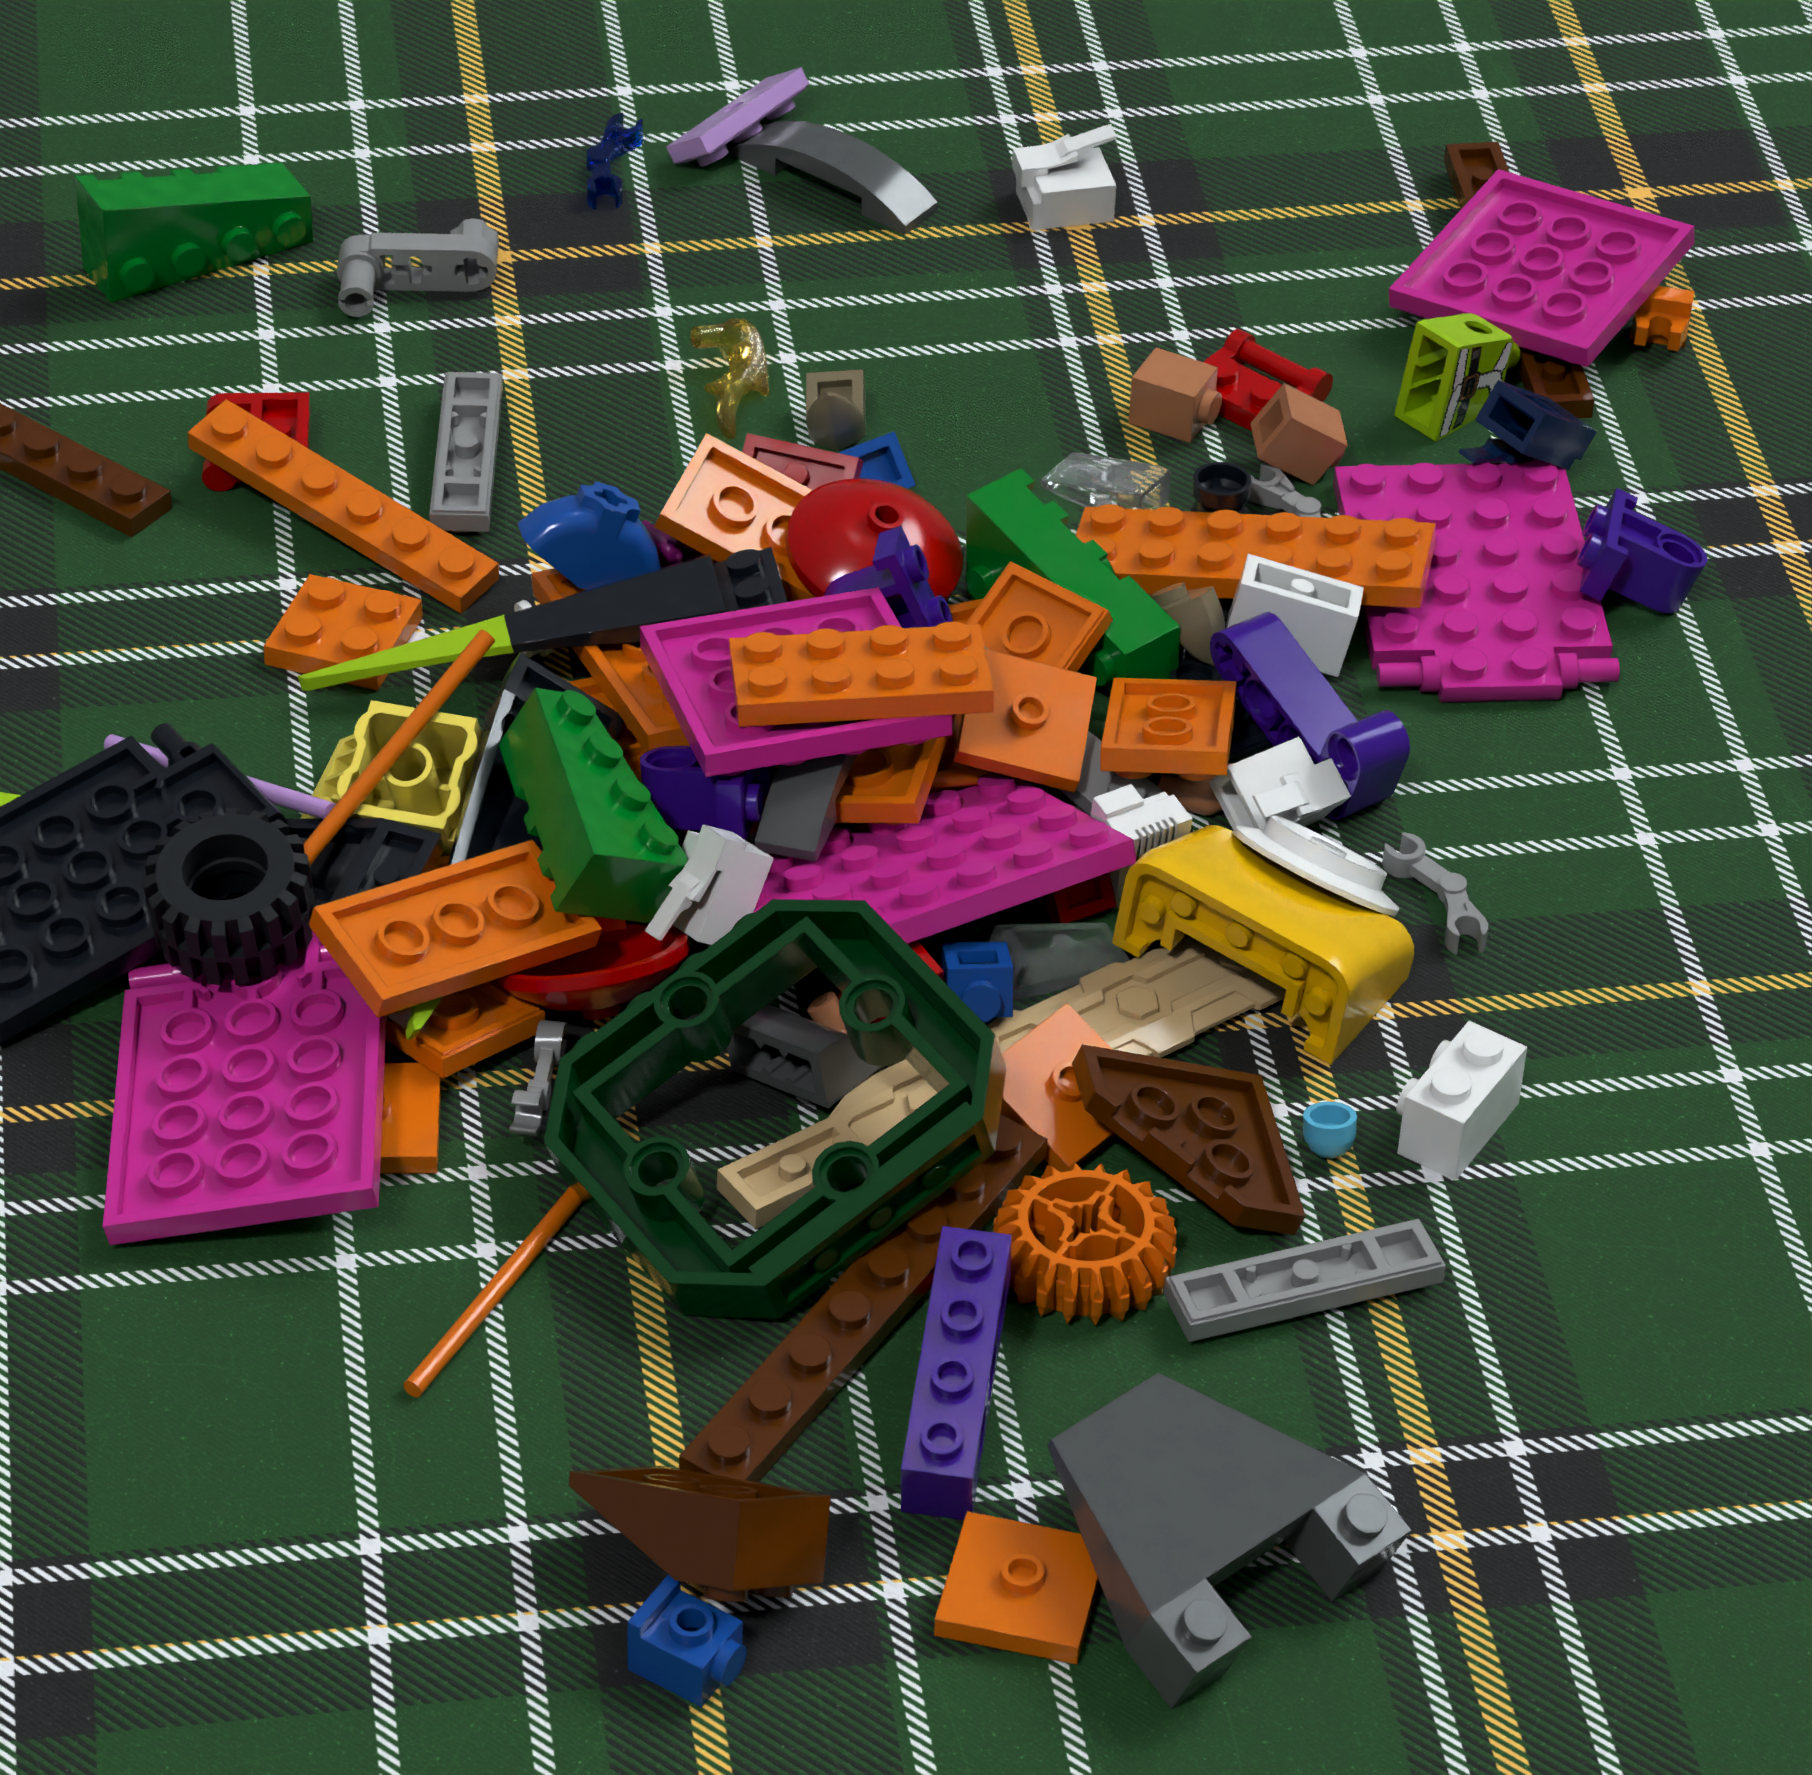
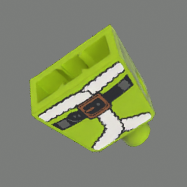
(1452, 372)

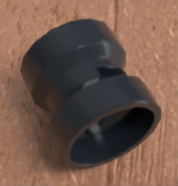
(1228, 485)

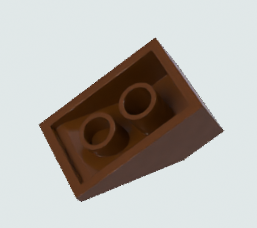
(715, 1527)

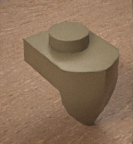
(836, 408)
(1196, 613)

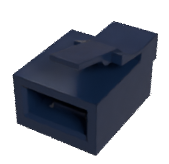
(1529, 429)

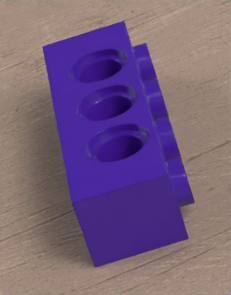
(956, 1373)

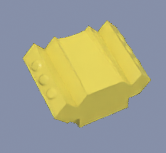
(426, 781)

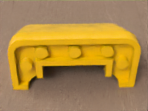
(1320, 947)

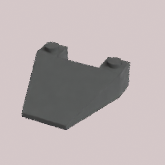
(1189, 1494)

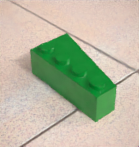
(186, 224)
(1013, 525)
(589, 810)

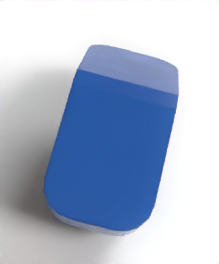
(592, 536)

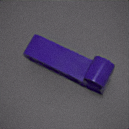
(1295, 700)

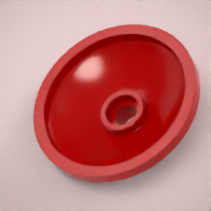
(840, 524)
(602, 976)

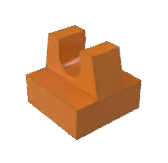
(1663, 318)

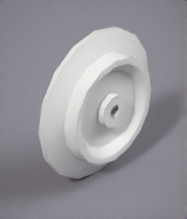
(1320, 862)

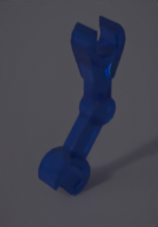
(614, 143)

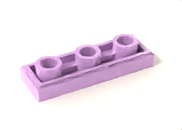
(739, 119)

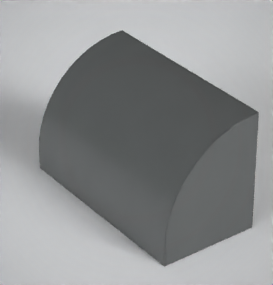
(797, 1056)

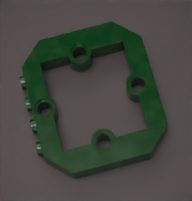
(825, 1226)

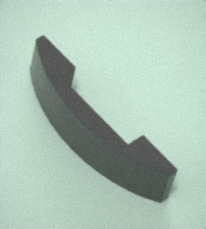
(887, 189)
(802, 807)

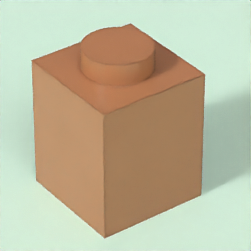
(1174, 395)
(1299, 434)

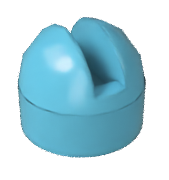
(1329, 1128)

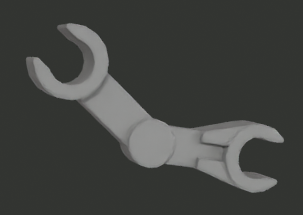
(1277, 492)
(1450, 887)
(531, 1103)

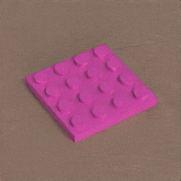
(1544, 265)
(696, 679)

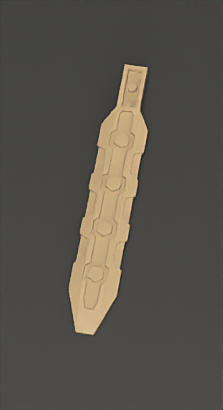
(1134, 1006)

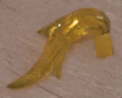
(747, 363)

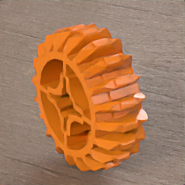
(1087, 1242)

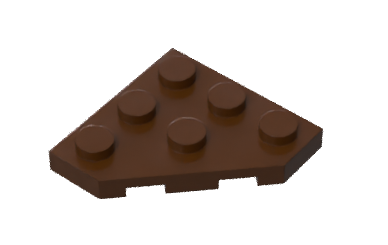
(1201, 1128)

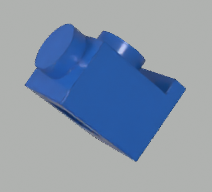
(982, 987)
(684, 1643)

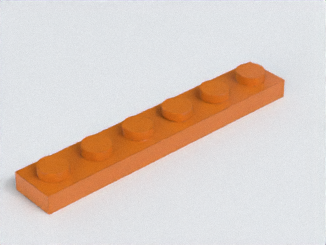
(344, 506)

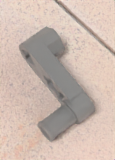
(450, 262)

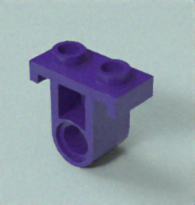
(1637, 556)
(902, 578)
(690, 799)

